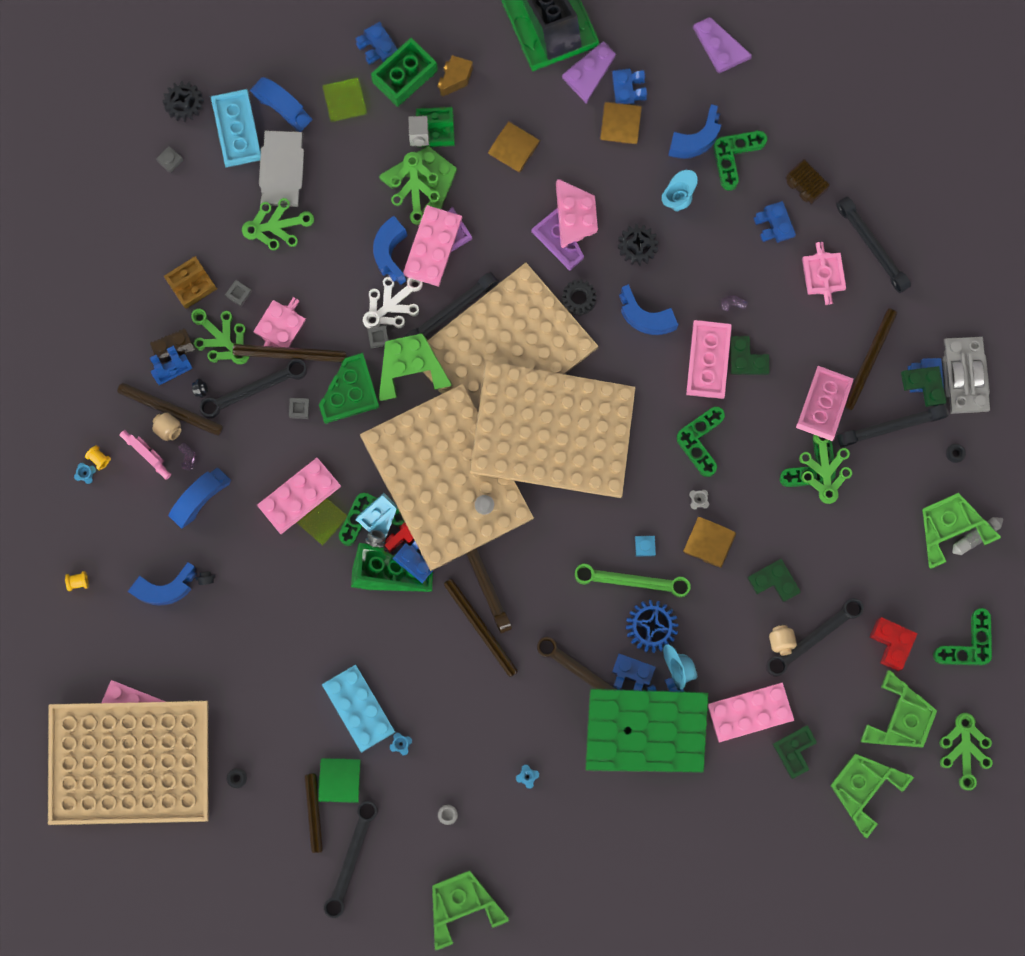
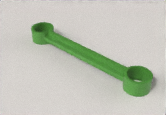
(632, 580)

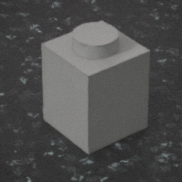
(418, 131)

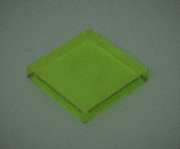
(344, 99)
(322, 521)

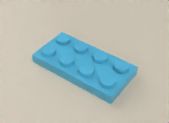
(236, 128)
(358, 708)

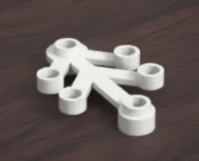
(390, 305)

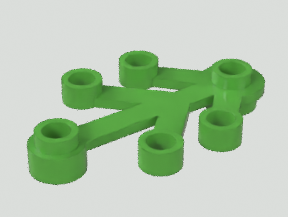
(414, 184)
(274, 225)
(222, 339)
(825, 471)
(967, 748)

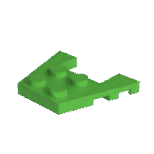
(434, 163)
(408, 357)
(950, 519)
(909, 721)
(859, 783)
(459, 898)

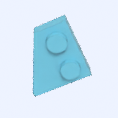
(378, 515)

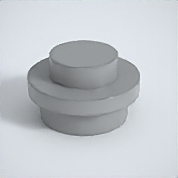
(484, 504)
(447, 814)

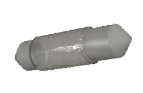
(973, 538)

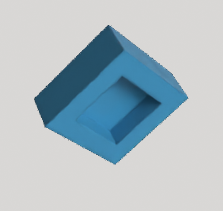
(645, 546)

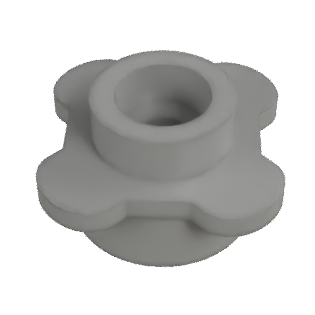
(699, 494)

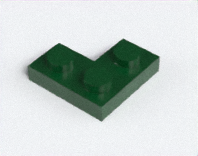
(743, 362)
(929, 381)
(777, 576)
(790, 748)

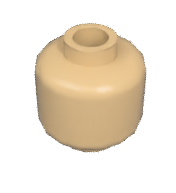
(166, 426)
(782, 640)

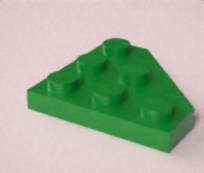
(349, 391)

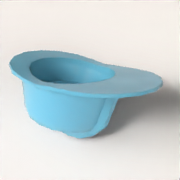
(680, 189)
(680, 666)

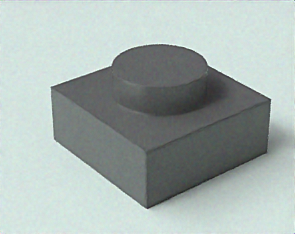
(169, 159)
(238, 293)
(377, 336)
(299, 408)

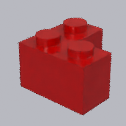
(898, 642)

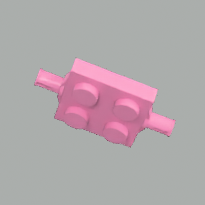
(824, 273)
(280, 324)
(143, 449)

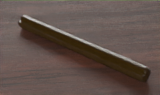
(289, 353)
(870, 358)
(167, 407)
(480, 627)

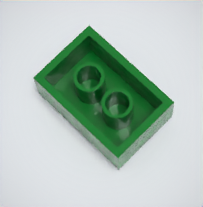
(404, 72)

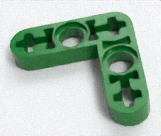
(731, 148)
(695, 435)
(793, 471)
(344, 530)
(972, 652)

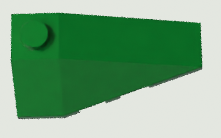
(378, 571)

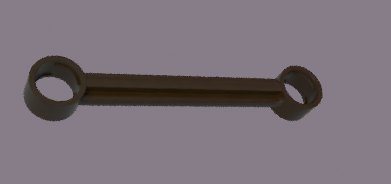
(500, 617)
(573, 666)

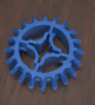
(660, 628)

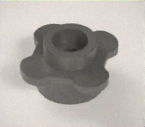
(375, 538)

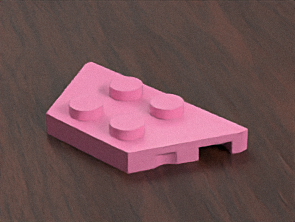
(575, 213)

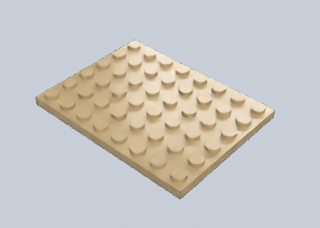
(513, 326)
(553, 429)
(427, 472)
(128, 763)

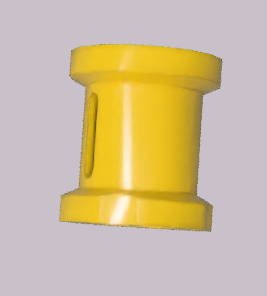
(97, 457)
(76, 581)

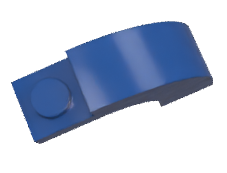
(284, 103)
(694, 145)
(385, 241)
(643, 321)
(197, 495)
(164, 594)

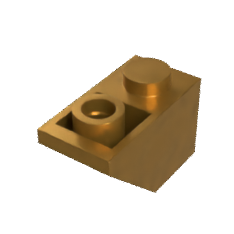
(456, 75)

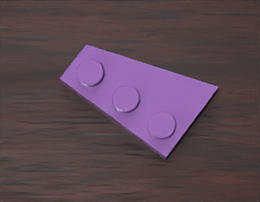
(719, 45)
(589, 70)
(549, 234)

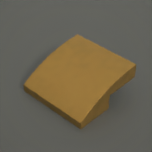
(620, 123)
(514, 146)
(190, 282)
(709, 542)

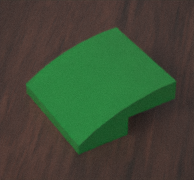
(439, 126)
(339, 780)

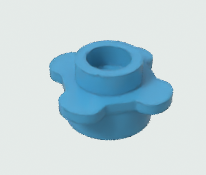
(84, 468)
(396, 747)
(522, 776)

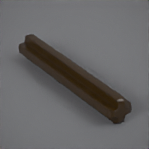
(313, 813)

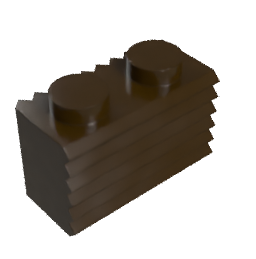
(807, 182)
(180, 340)

